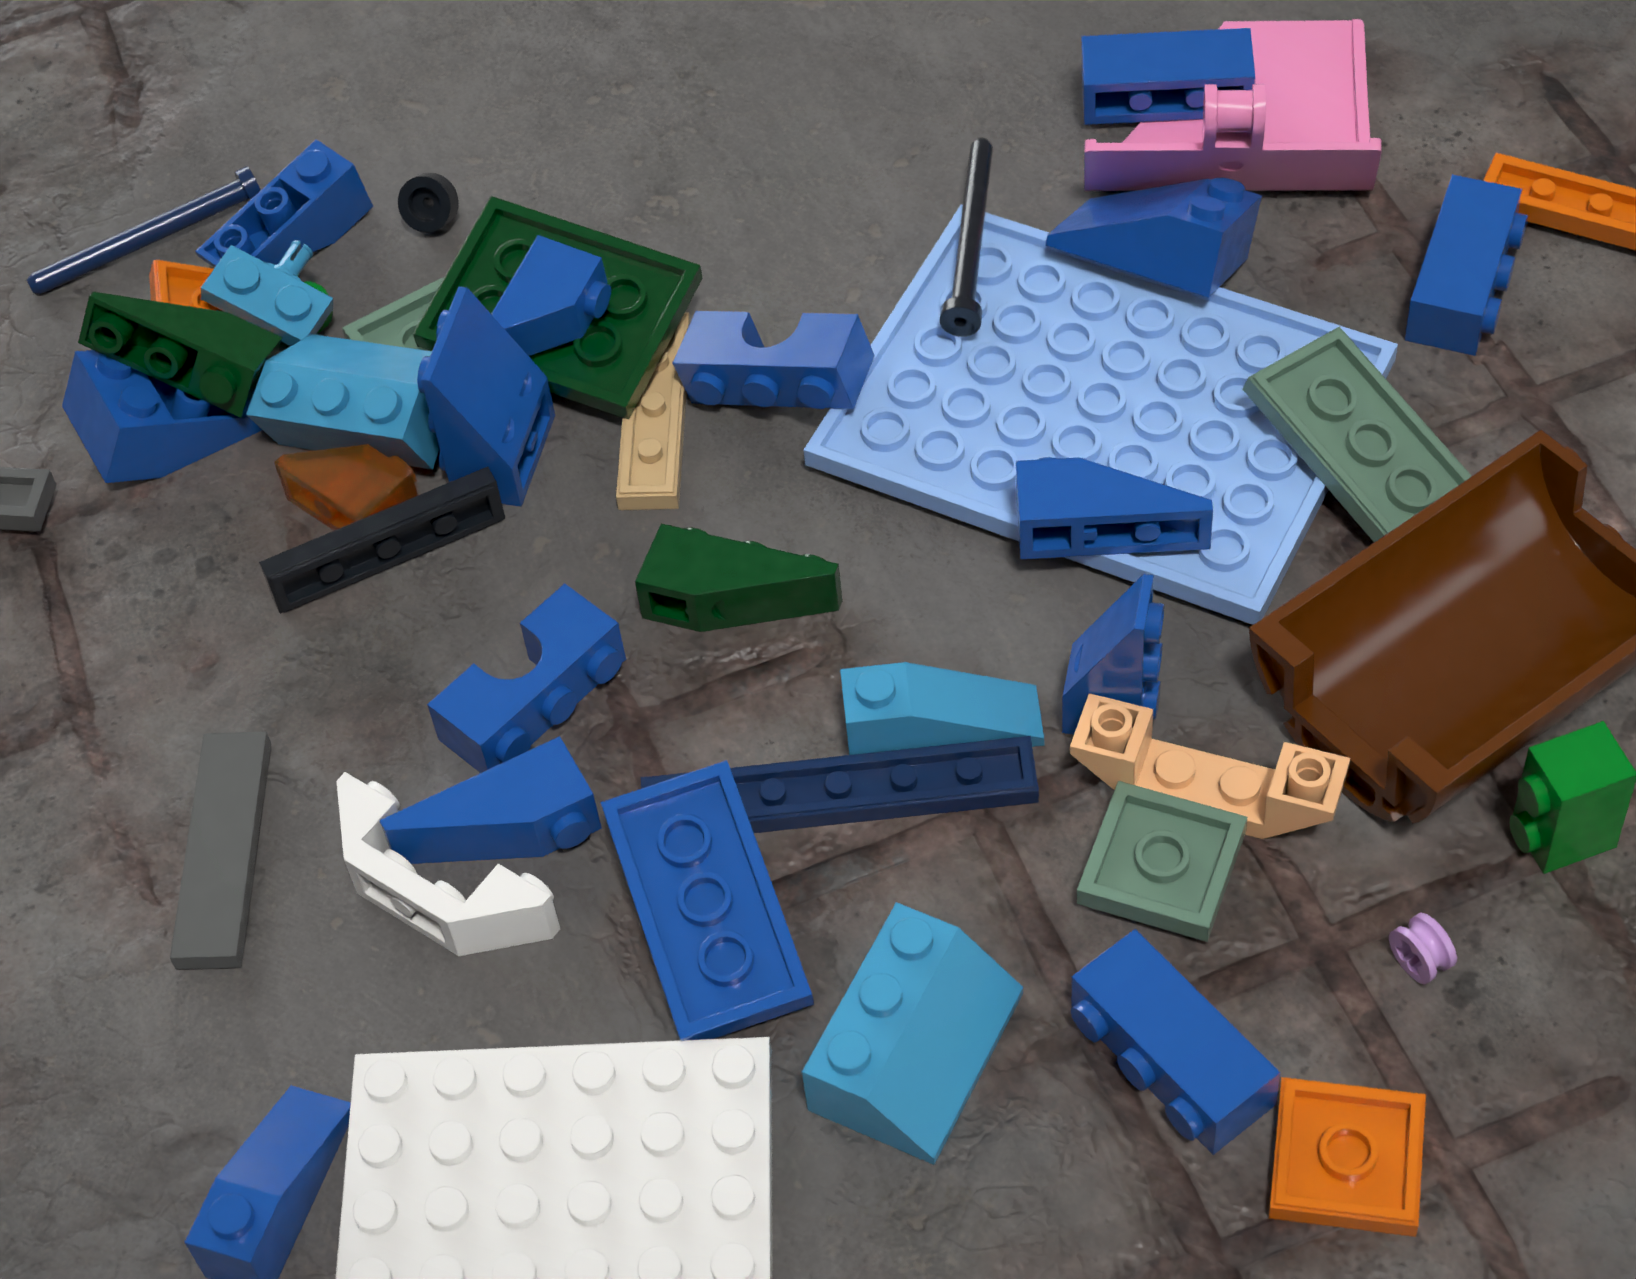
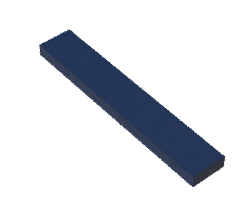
(885, 784)

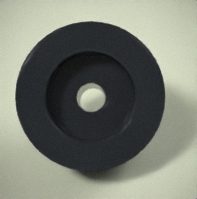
(428, 202)

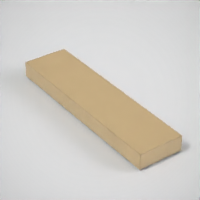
(654, 438)

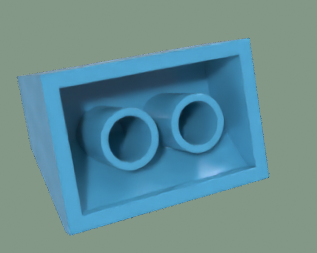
(346, 395)
(911, 1035)

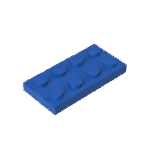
(706, 904)

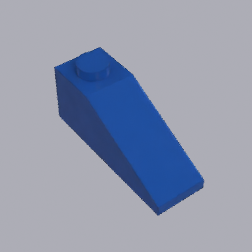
(1096, 510)
(503, 813)
(268, 1188)

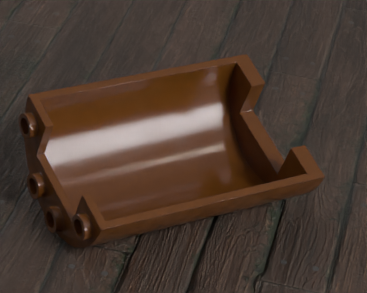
(1457, 633)

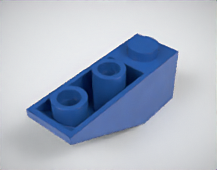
(306, 202)
(1117, 655)

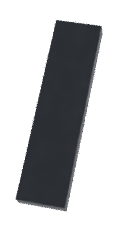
(383, 540)

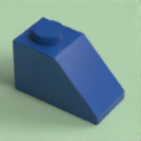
(553, 296)

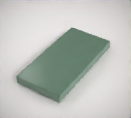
(1355, 432)

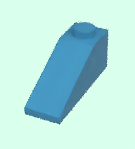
(933, 706)

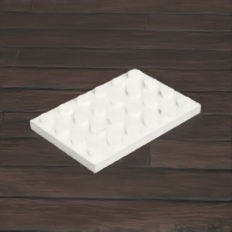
(561, 1163)

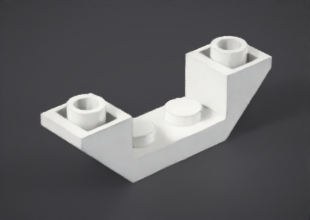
(497, 915)

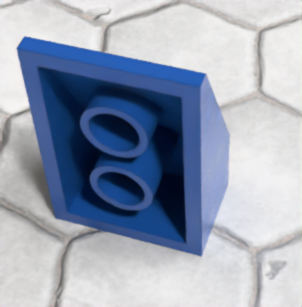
(1172, 234)

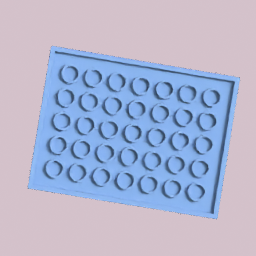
(1094, 371)

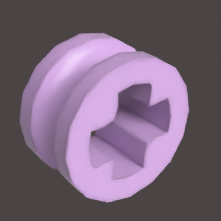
(1422, 948)

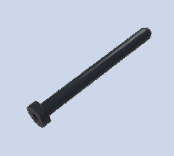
(961, 312)

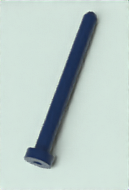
(145, 233)

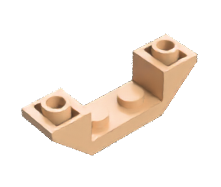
(1300, 793)

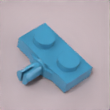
(269, 293)

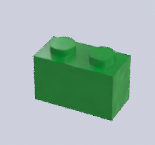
(1572, 797)

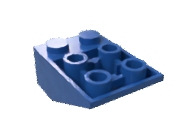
(485, 399)
(140, 424)

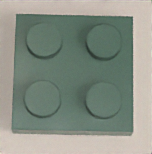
(1162, 860)

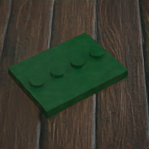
(622, 346)

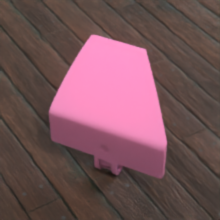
(1291, 132)

